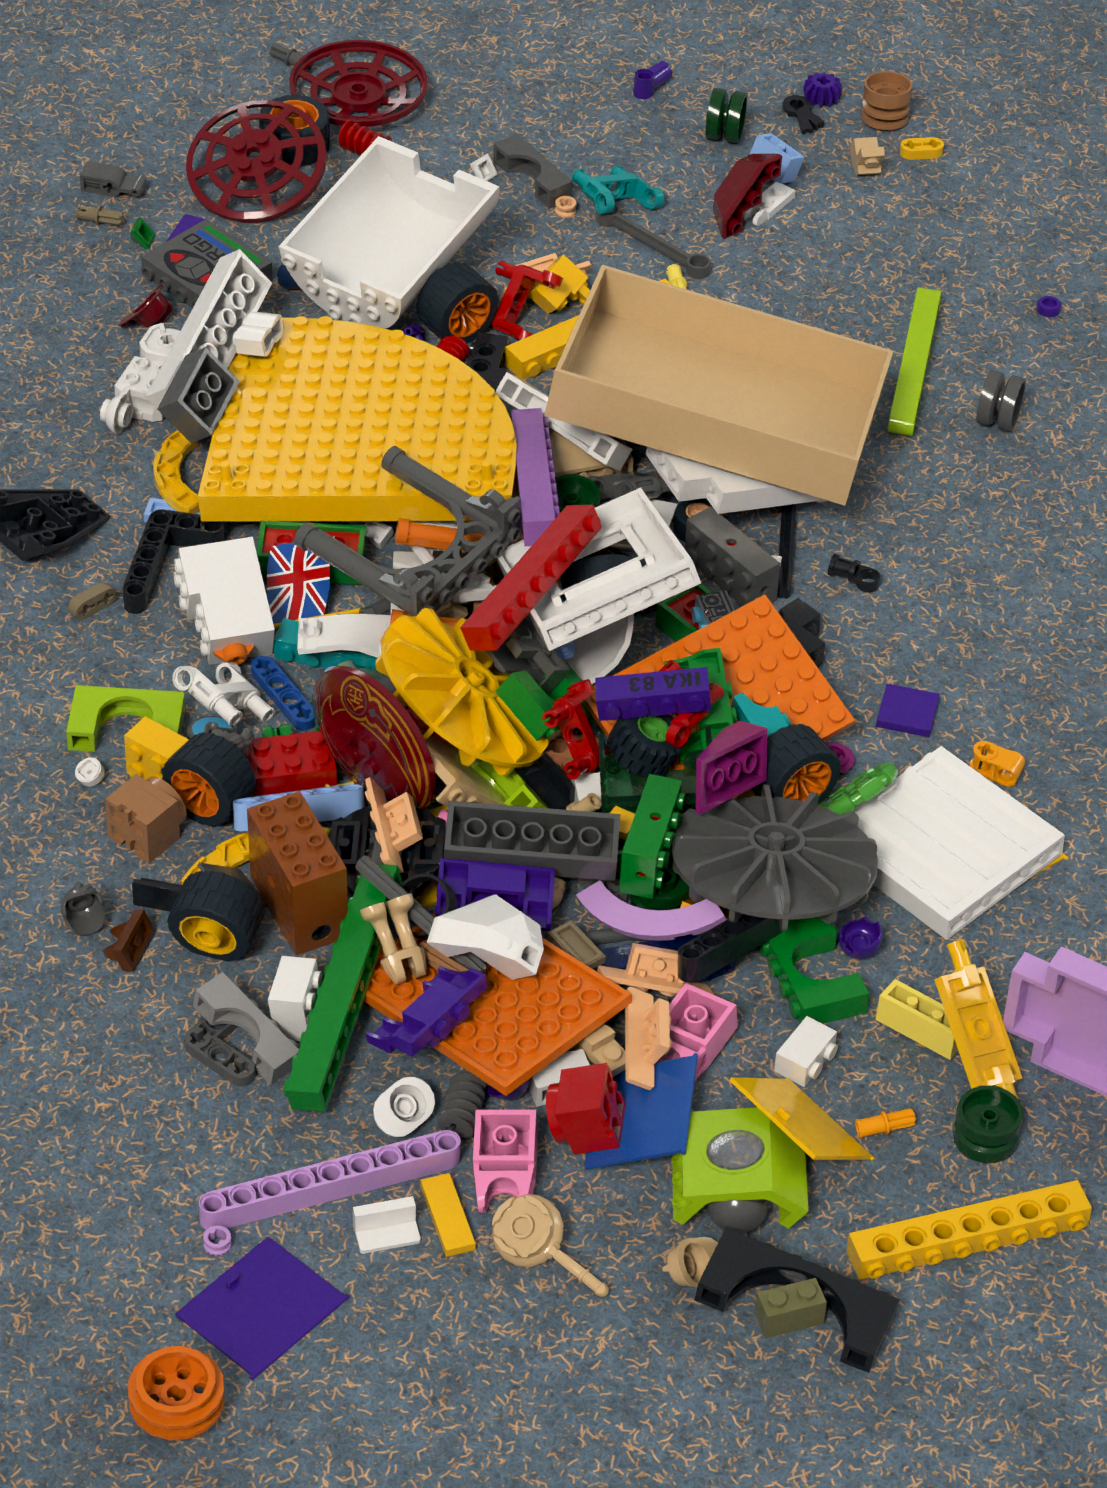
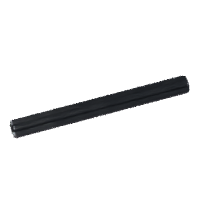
(786, 550)

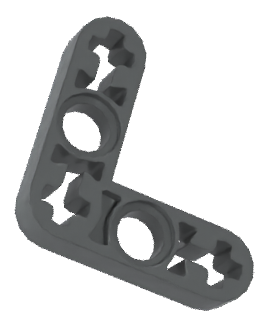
(213, 1045)

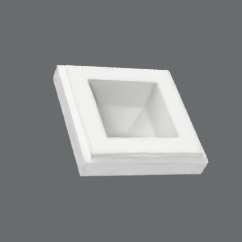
(484, 168)

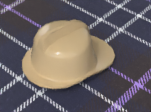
(689, 1260)

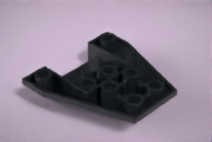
(45, 520)

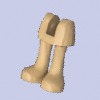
(392, 962)

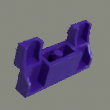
(521, 886)
(431, 1014)

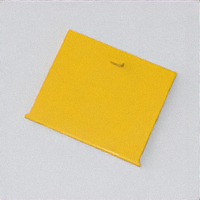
(801, 1119)

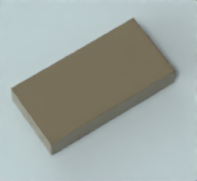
(575, 943)

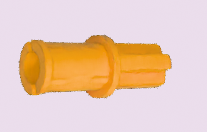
(885, 1122)

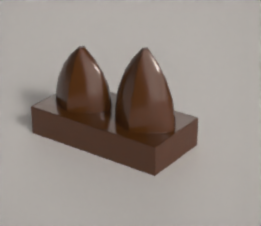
(132, 940)

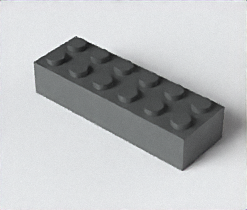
(568, 840)

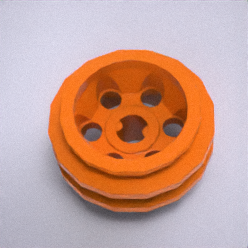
(180, 1410)

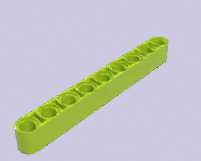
(914, 362)

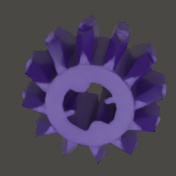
(822, 89)

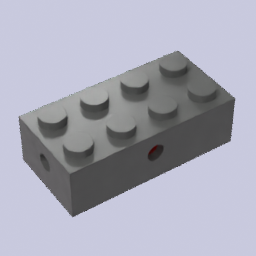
(731, 558)

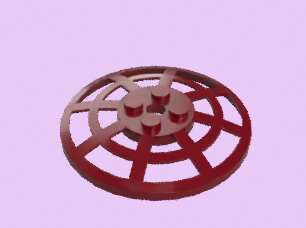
(370, 87)
(256, 168)

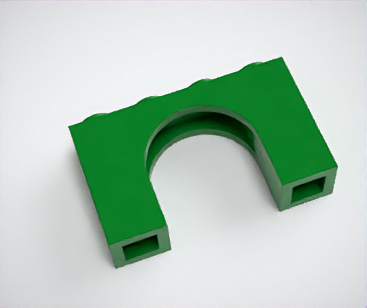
(530, 702)
(809, 997)

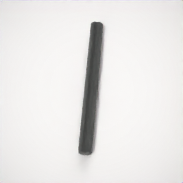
(416, 913)

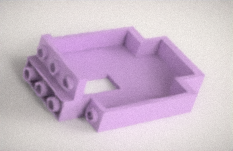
(1063, 1013)

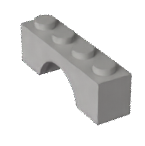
(224, 1003)

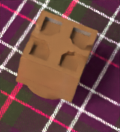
(145, 816)

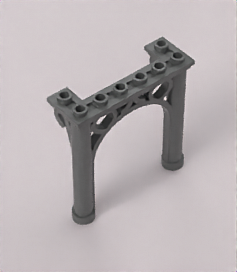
(423, 585)

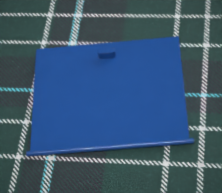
(655, 1118)

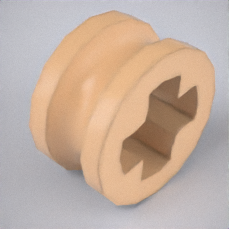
(565, 206)

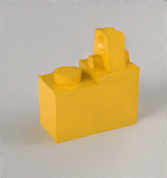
(573, 286)

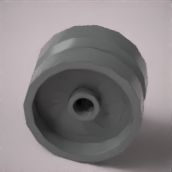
(1001, 400)

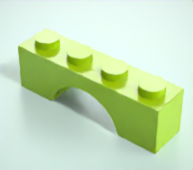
(510, 787)

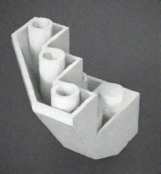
(493, 933)

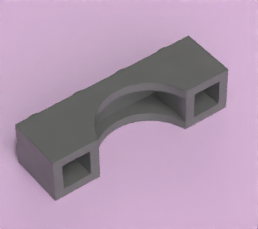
(518, 156)

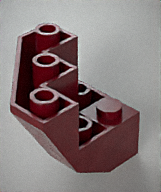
(743, 190)

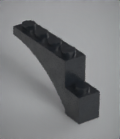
(805, 624)

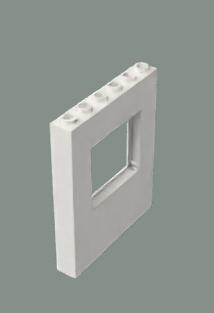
(620, 589)

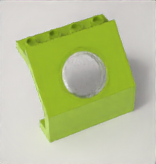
(739, 1158)

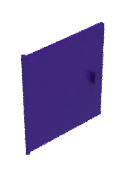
(261, 1307)

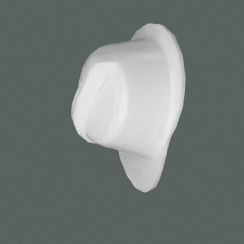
(403, 1106)

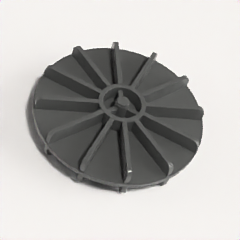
(775, 858)

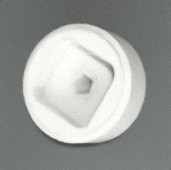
(89, 772)

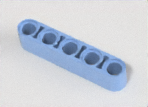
(325, 803)

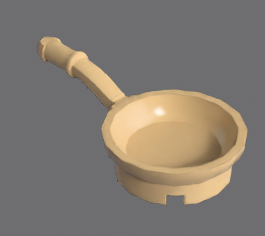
(530, 1232)

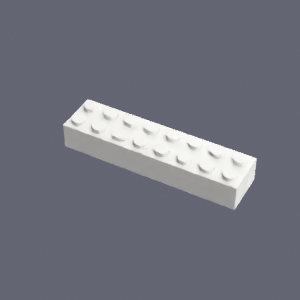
(226, 300)

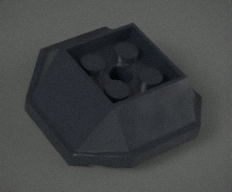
(356, 838)

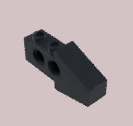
(488, 357)

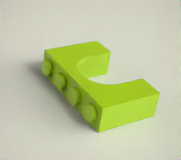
(96, 705)

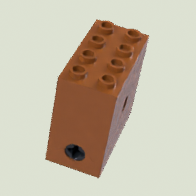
(297, 872)

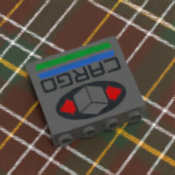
(190, 258)

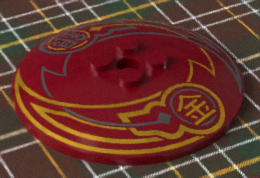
(373, 735)

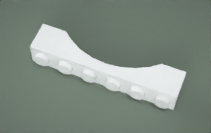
(598, 445)

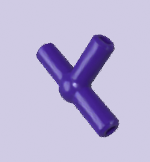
(415, 331)

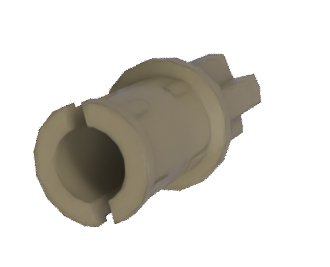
(99, 215)

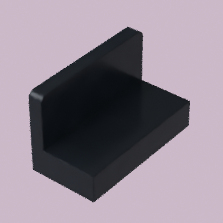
(551, 784)
(154, 894)

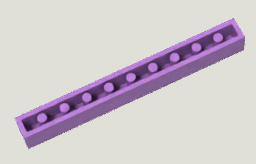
(534, 473)

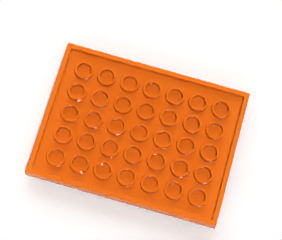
(762, 662)
(513, 1023)

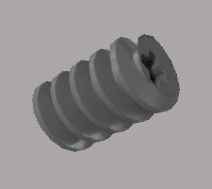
(460, 1104)

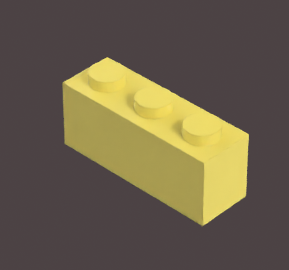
(916, 1018)

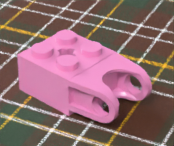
(699, 1025)
(504, 1154)

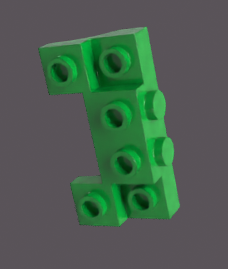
(721, 713)

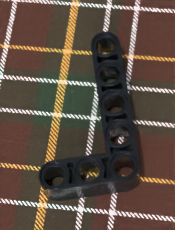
(160, 532)
(723, 945)

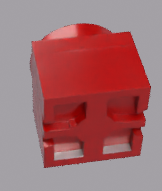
(586, 1109)

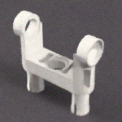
(226, 696)

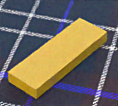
(447, 1215)

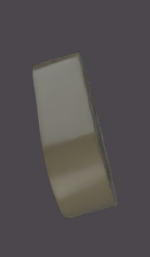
(92, 600)

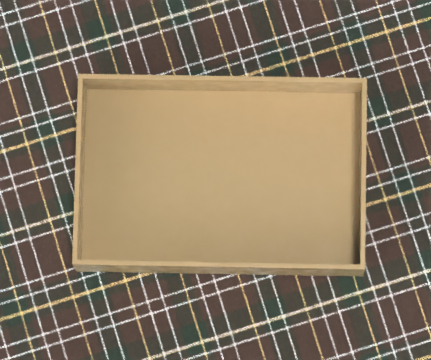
(719, 384)

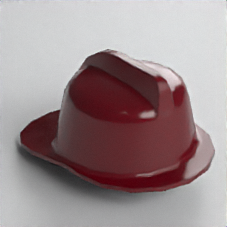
(151, 311)

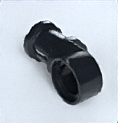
(854, 573)

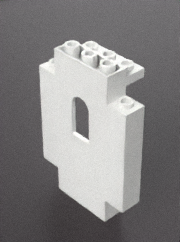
(722, 488)

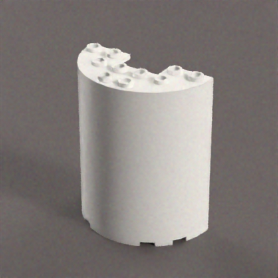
(383, 234)

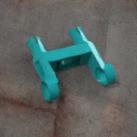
(628, 186)

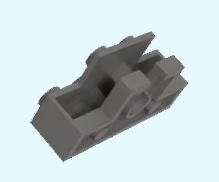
(528, 652)

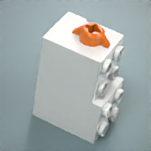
(226, 599)

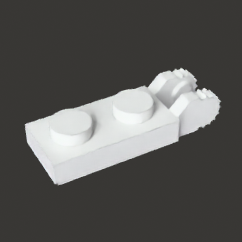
(772, 201)

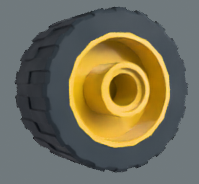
(216, 915)

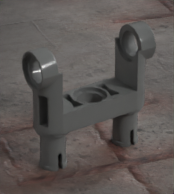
(622, 483)

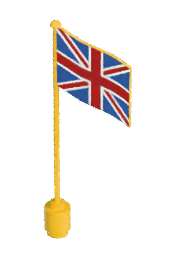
(300, 584)

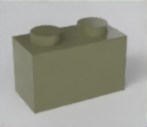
(790, 1308)

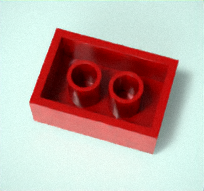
(291, 763)

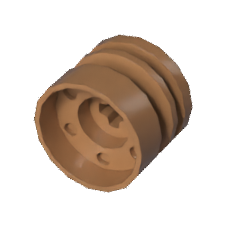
(886, 100)

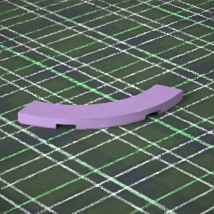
(646, 923)

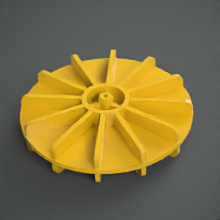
(455, 691)

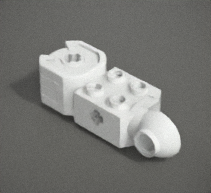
(137, 380)

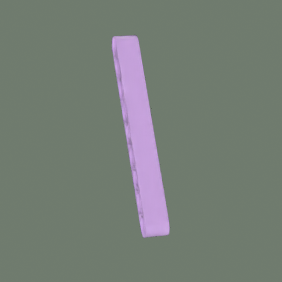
(330, 1180)

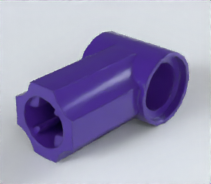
(648, 79)

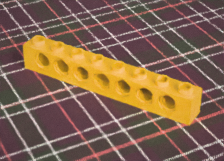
(968, 1230)

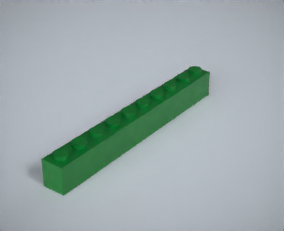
(337, 1001)

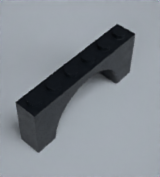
(748, 1263)

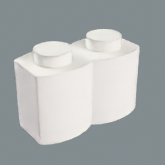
(258, 333)

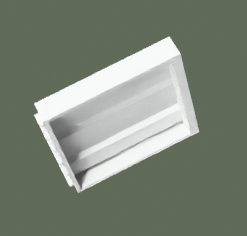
(953, 842)

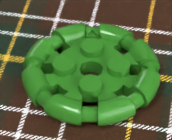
(863, 788)

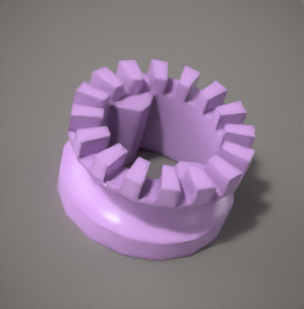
(223, 1245)

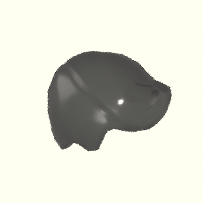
(83, 909)

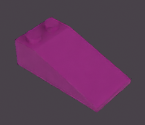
(731, 765)

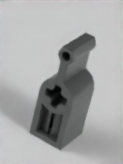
(110, 180)

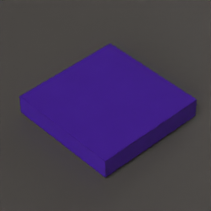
(907, 710)

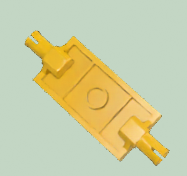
(977, 1023)

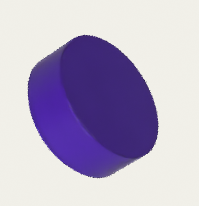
(1048, 306)

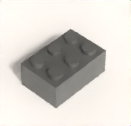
(198, 395)

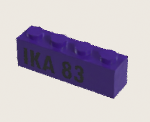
(653, 694)

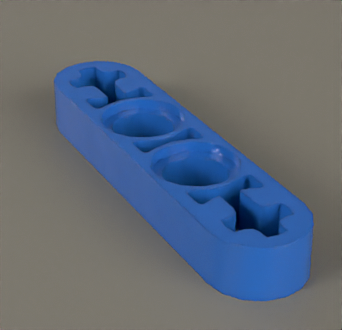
(287, 691)

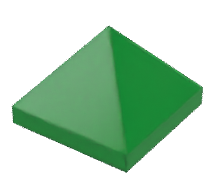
(142, 233)

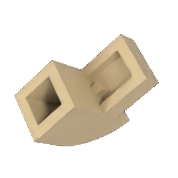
(866, 155)
(603, 1048)

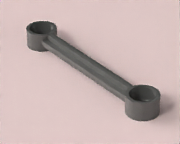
(657, 243)

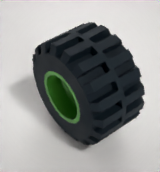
(642, 745)

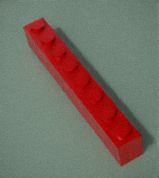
(531, 578)

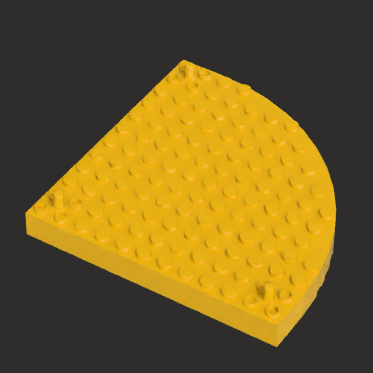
(327, 407)

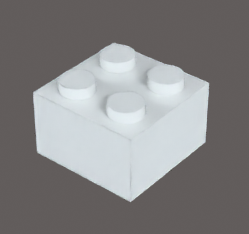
(294, 994)

